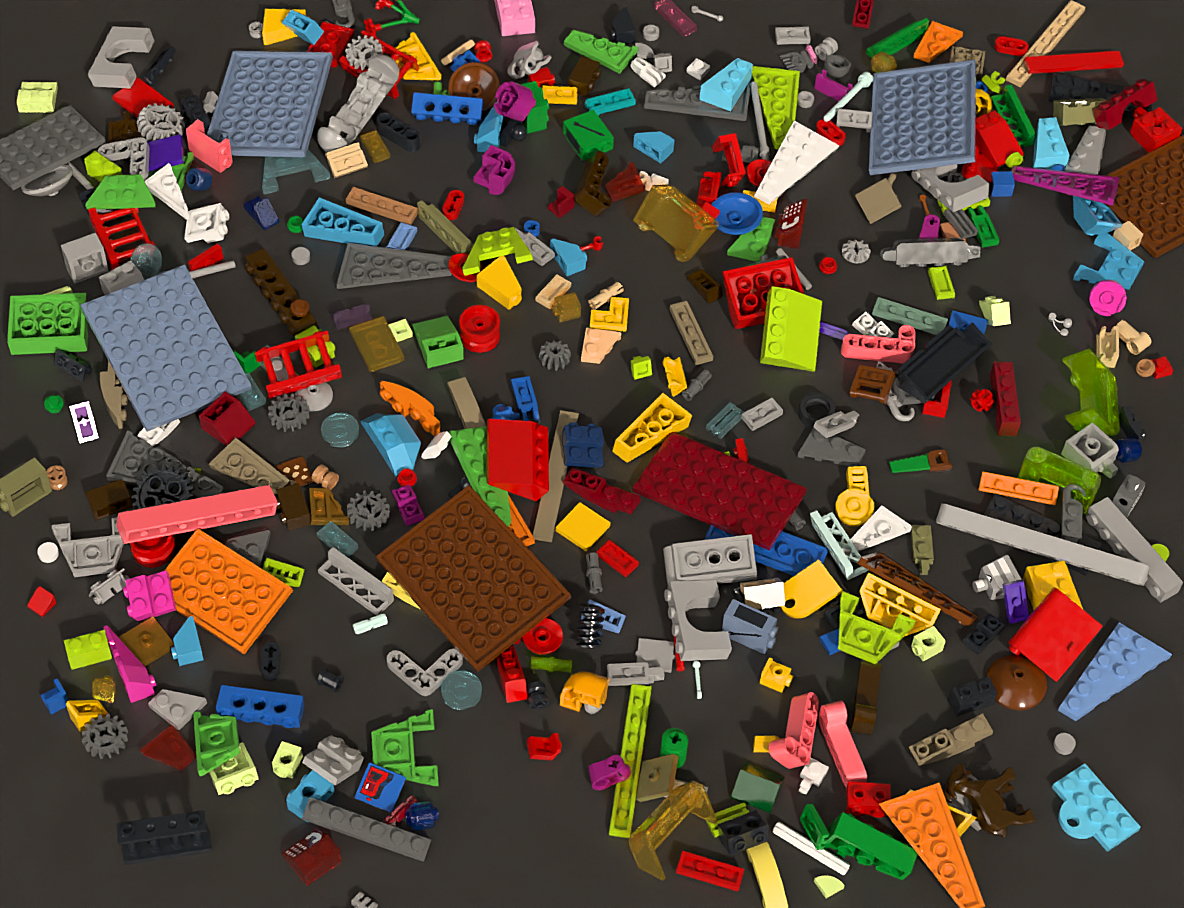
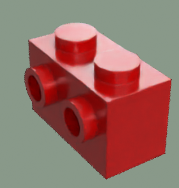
(865, 798)

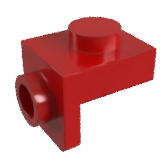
(544, 748)

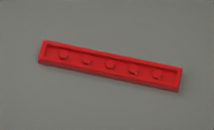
(1073, 62)

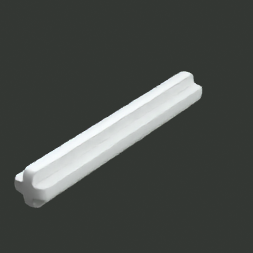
(807, 846)

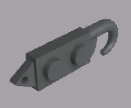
(343, 9)
(1071, 515)

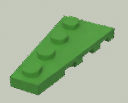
(607, 53)

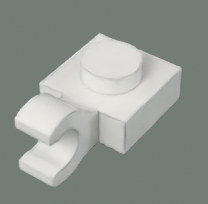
(812, 774)

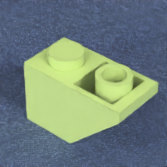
(995, 310)

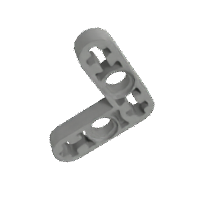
(112, 152)
(425, 676)

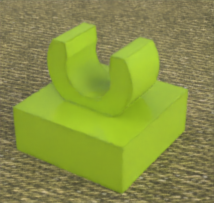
(993, 83)
(641, 367)

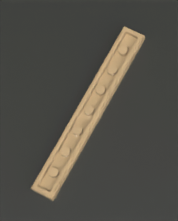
(1047, 40)

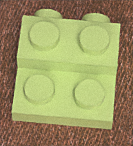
(37, 97)
(234, 772)

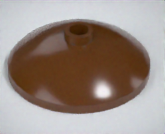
(471, 77)
(1015, 691)

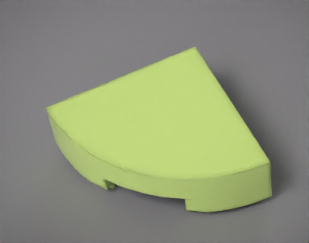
(828, 885)

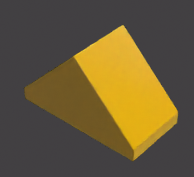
(83, 710)

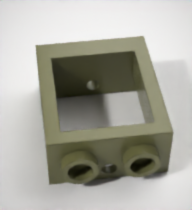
(20, 478)

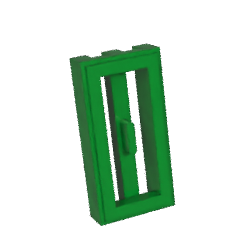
(814, 826)

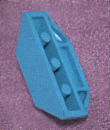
(1094, 216)
(394, 440)

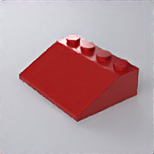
(749, 288)
(518, 457)

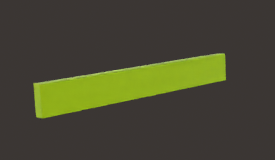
(631, 754)

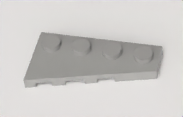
(1088, 152)

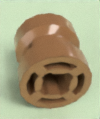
(325, 477)

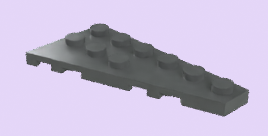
(137, 456)

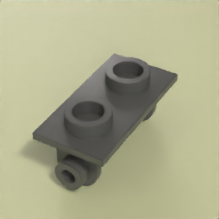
(748, 154)

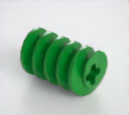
(675, 742)

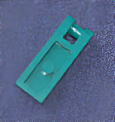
(611, 101)

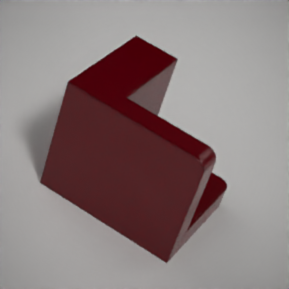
(564, 202)

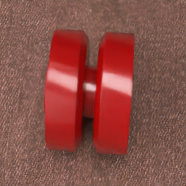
(479, 328)
(153, 551)

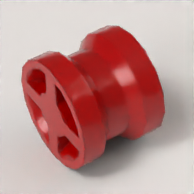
(483, 51)

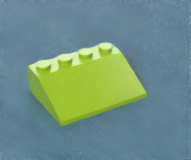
(791, 329)

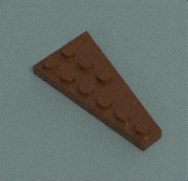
(909, 582)

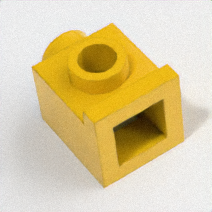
(776, 676)

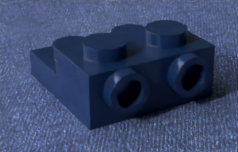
(583, 445)

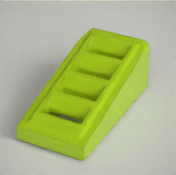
(274, 565)

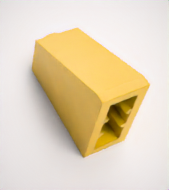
(274, 29)
(500, 283)

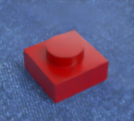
(1162, 367)

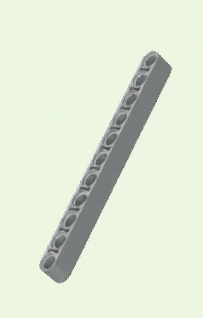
(1043, 544)

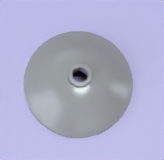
(49, 183)

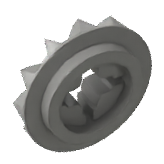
(850, 255)

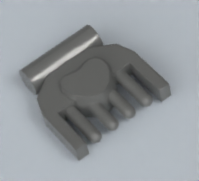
(798, 61)

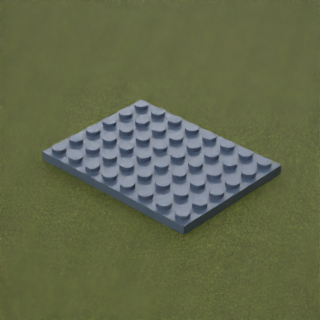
(270, 102)
(923, 117)
(165, 347)

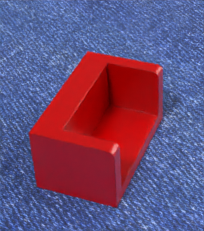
(939, 406)

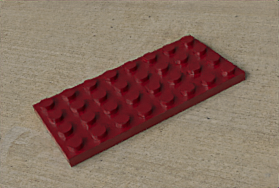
(719, 490)

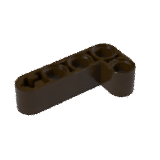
(588, 190)
(866, 698)

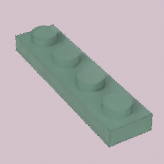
(909, 316)

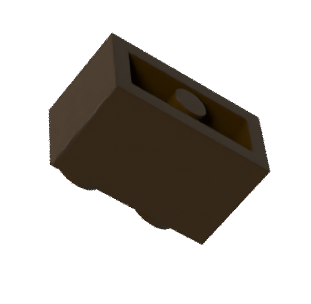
(584, 75)
(108, 499)
(293, 507)

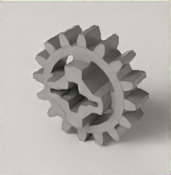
(362, 51)

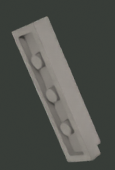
(360, 576)

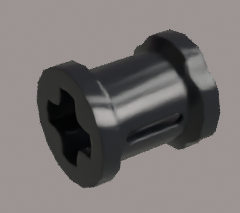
(330, 680)

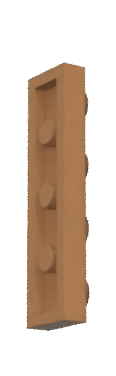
(382, 205)

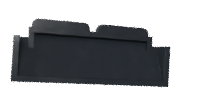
(946, 357)

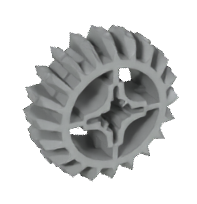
(159, 122)

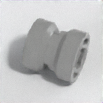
(827, 47)

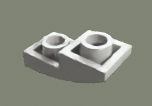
(868, 326)
(436, 445)

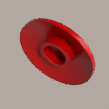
(756, 171)
(456, 264)
(545, 629)

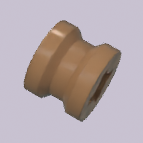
(53, 474)

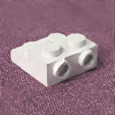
(207, 224)

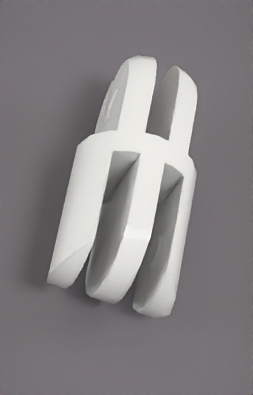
(647, 71)

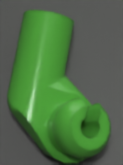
(438, 89)

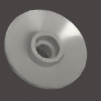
(316, 400)

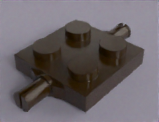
(123, 130)

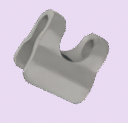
(527, 58)

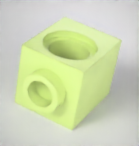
(931, 637)
(287, 752)

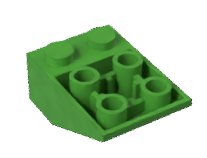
(438, 341)

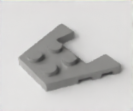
(89, 555)

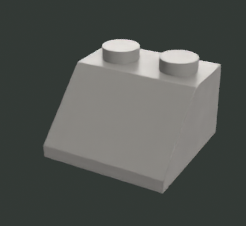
(120, 278)

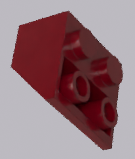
(226, 419)

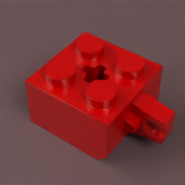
(1154, 128)

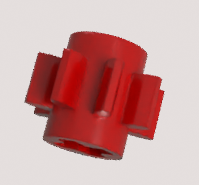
(982, 400)

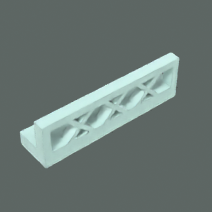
(835, 547)

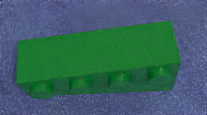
(870, 846)

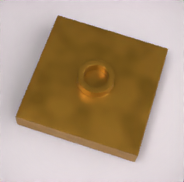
(147, 641)

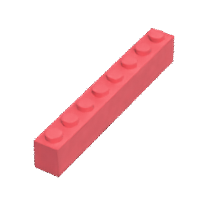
(196, 513)

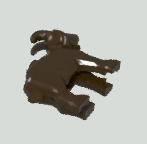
(987, 800)

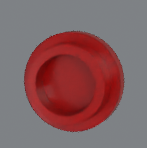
(828, 265)
(407, 477)

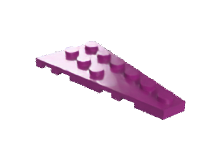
(1087, 186)

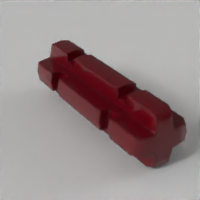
(399, 812)

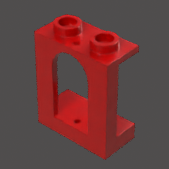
(726, 143)

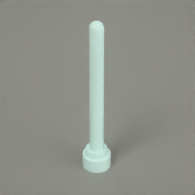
(864, 80)

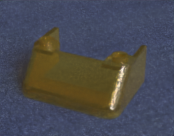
(664, 819)

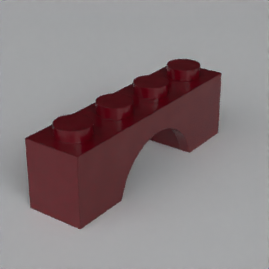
(1110, 112)
(1004, 384)

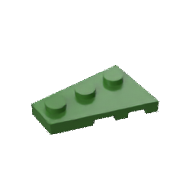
(754, 243)

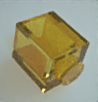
(566, 307)

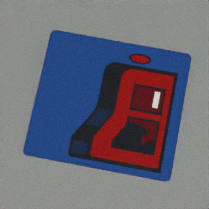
(380, 787)

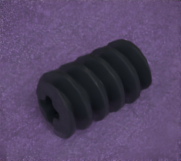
(592, 625)

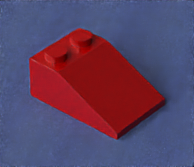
(995, 138)

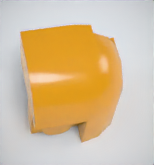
(584, 688)

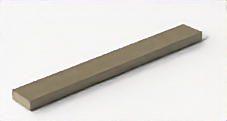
(550, 502)

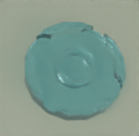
(340, 429)
(461, 690)

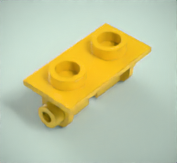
(675, 375)

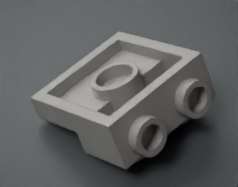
(334, 760)

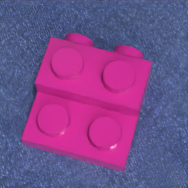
(149, 596)

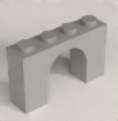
(119, 41)
(952, 195)
(690, 642)

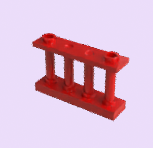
(408, 61)
(103, 233)
(295, 382)

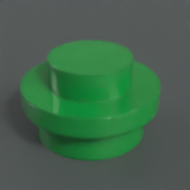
(294, 224)
(54, 404)

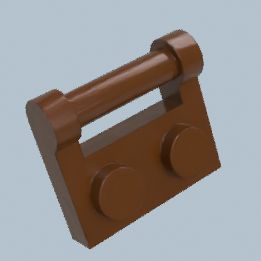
(872, 378)

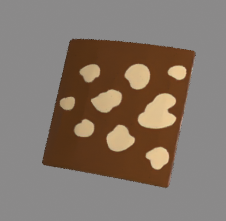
(296, 471)

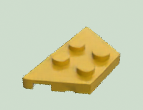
(427, 68)

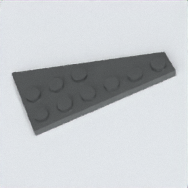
(688, 102)
(378, 265)

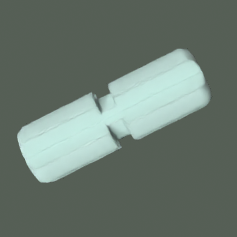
(366, 625)

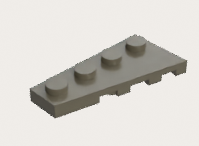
(248, 467)

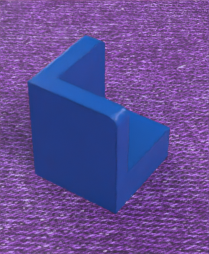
(1002, 184)
(55, 698)

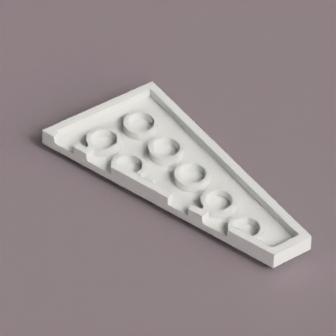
(796, 157)

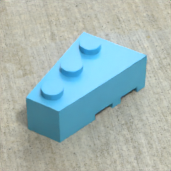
(727, 85)
(1049, 145)

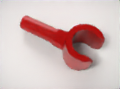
(596, 245)

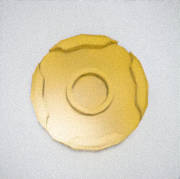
(854, 507)

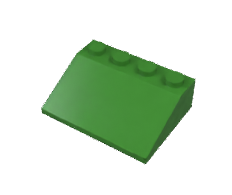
(47, 323)

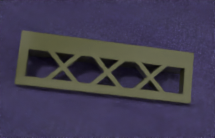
(444, 228)

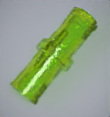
(551, 664)

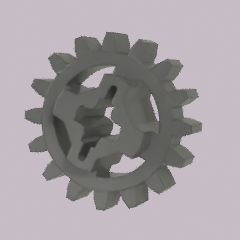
(288, 412)
(368, 510)
(104, 736)

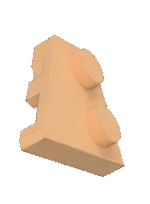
(598, 344)

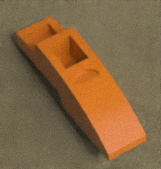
(409, 402)

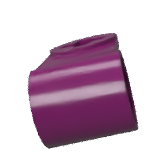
(930, 227)
(606, 772)

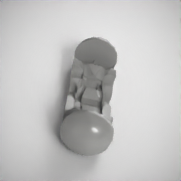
(362, 103)

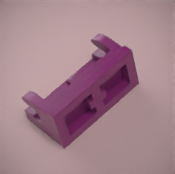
(830, 87)

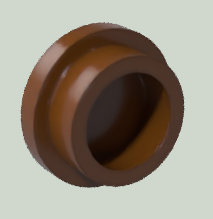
(300, 307)

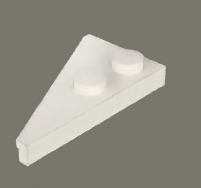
(165, 187)
(878, 529)

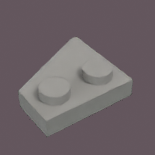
(176, 707)

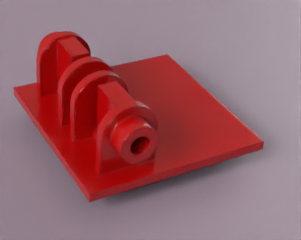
(981, 167)

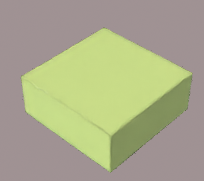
(401, 330)

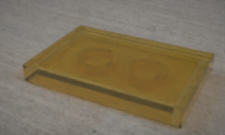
(376, 344)

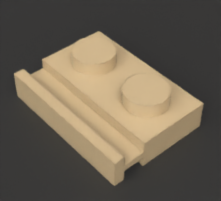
(346, 160)

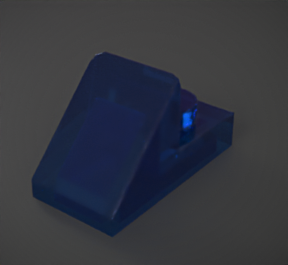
(262, 212)

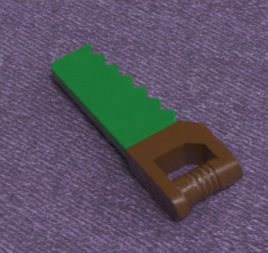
(924, 462)

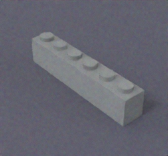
(1131, 545)

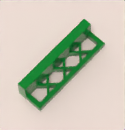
(900, 38)
(1018, 116)

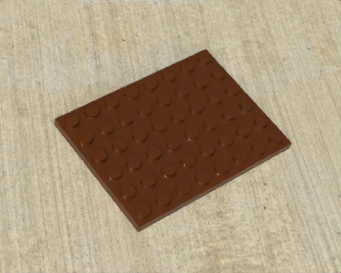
(1153, 197)
(473, 578)

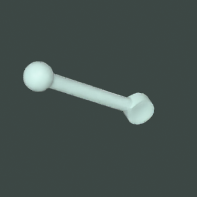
(696, 664)

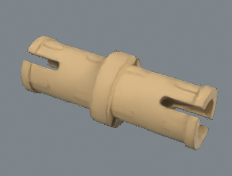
(605, 295)

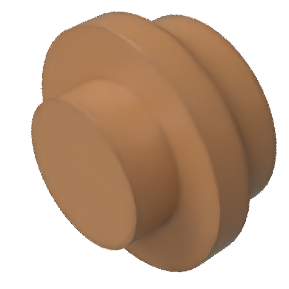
(1145, 368)

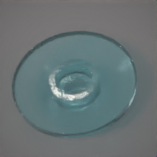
(141, 258)

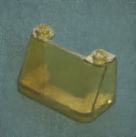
(676, 220)

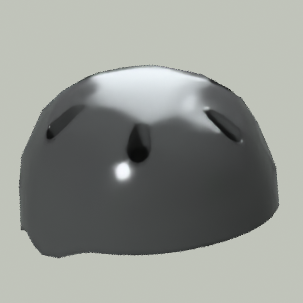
(834, 63)

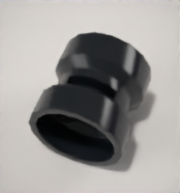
(536, 695)

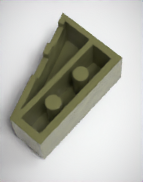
(1075, 111)

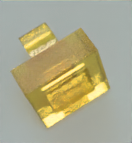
(104, 689)

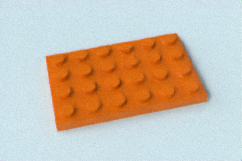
(224, 591)

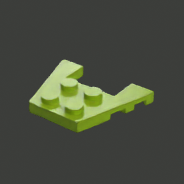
(495, 245)
(864, 637)

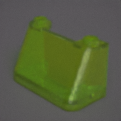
(1061, 471)

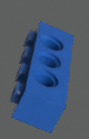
(422, 100)
(271, 701)

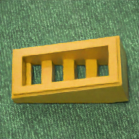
(857, 474)

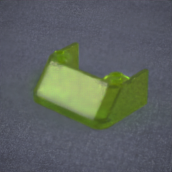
(1097, 393)

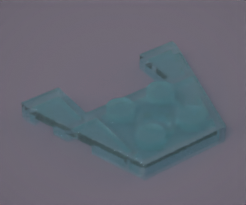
(286, 165)

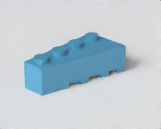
(341, 225)

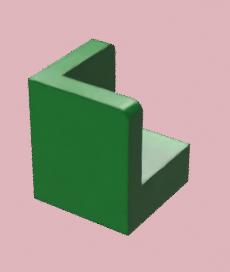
(247, 361)

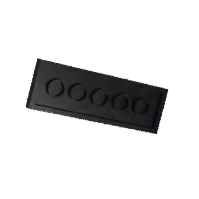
(1071, 87)
(1013, 513)

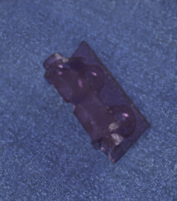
(352, 317)

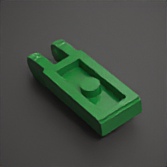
(986, 233)

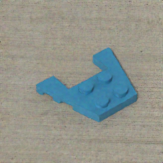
(1119, 265)

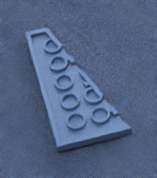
(1116, 666)

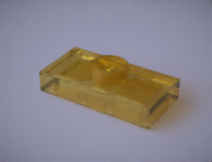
(375, 146)

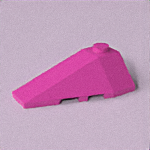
(132, 671)

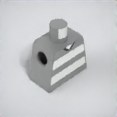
(994, 575)

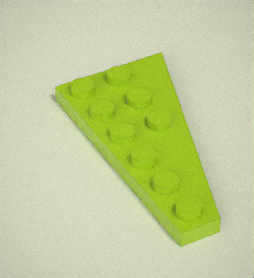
(777, 99)

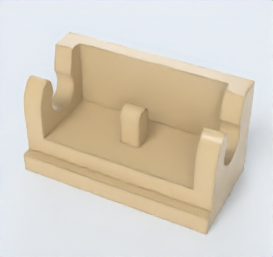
(1108, 346)

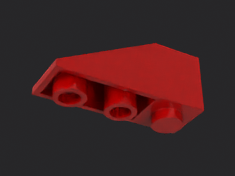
(511, 675)

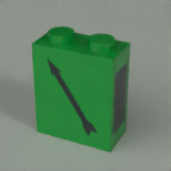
(588, 134)

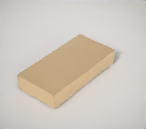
(460, 50)
(556, 287)

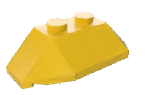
(886, 601)

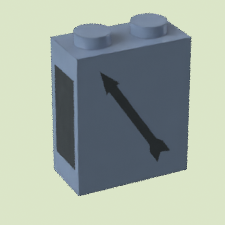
(750, 626)

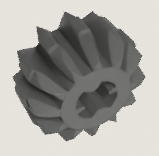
(554, 355)

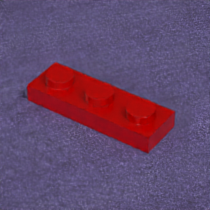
(710, 871)

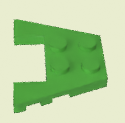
(395, 749)

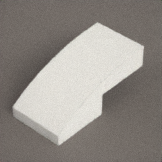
(158, 434)

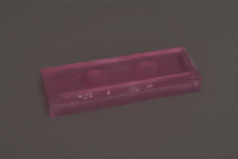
(675, 17)

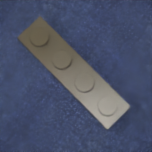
(691, 333)

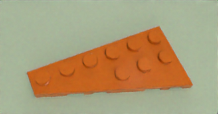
(931, 831)

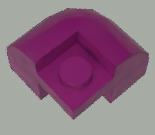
(496, 170)

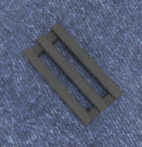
(961, 221)

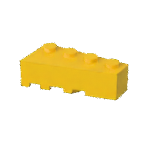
(651, 428)

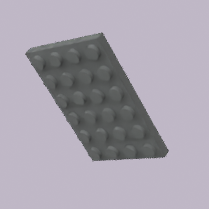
(46, 146)

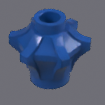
(504, 413)

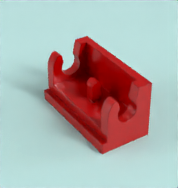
(709, 188)

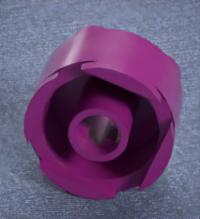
(514, 101)

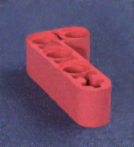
(880, 348)
(840, 743)
(797, 745)

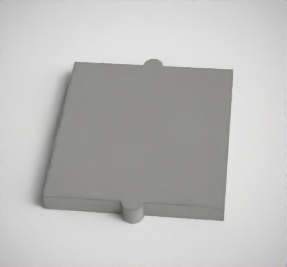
(656, 653)

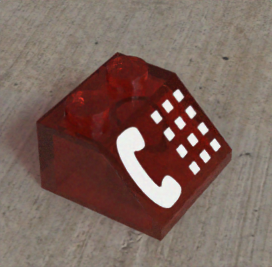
(791, 224)
(313, 856)

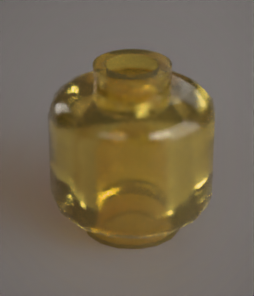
(883, 63)

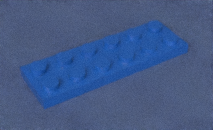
(787, 553)

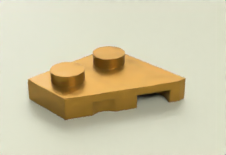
(325, 508)

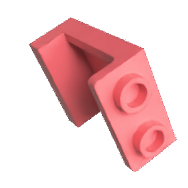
(208, 150)

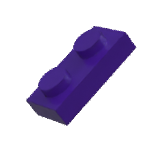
(1015, 601)

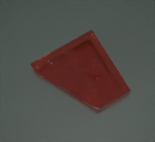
(625, 184)
(169, 749)

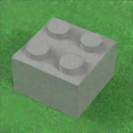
(84, 258)

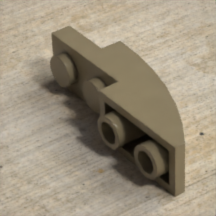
(113, 396)
(951, 742)

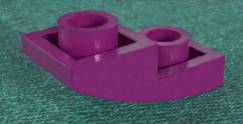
(408, 505)

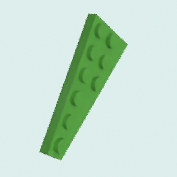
(471, 451)

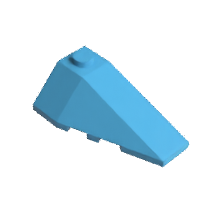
(489, 131)

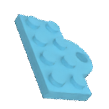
(1093, 809)

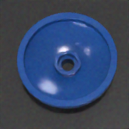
(738, 213)

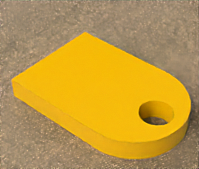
(810, 590)

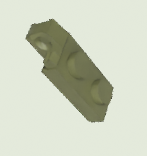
(922, 547)

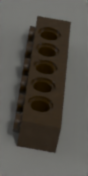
(277, 290)

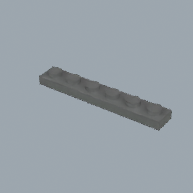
(366, 829)

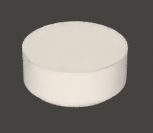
(48, 552)

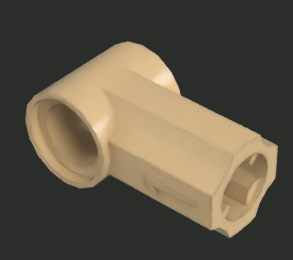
(1135, 341)

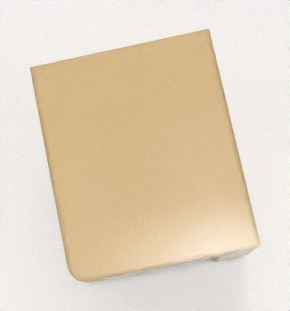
(1128, 235)

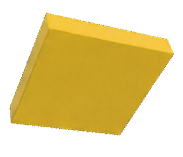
(583, 526)

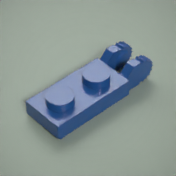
(525, 397)

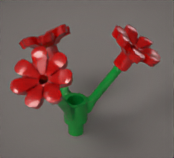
(406, 17)

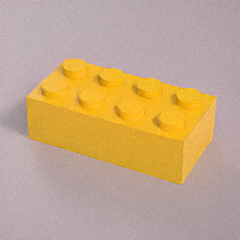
(1042, 578)

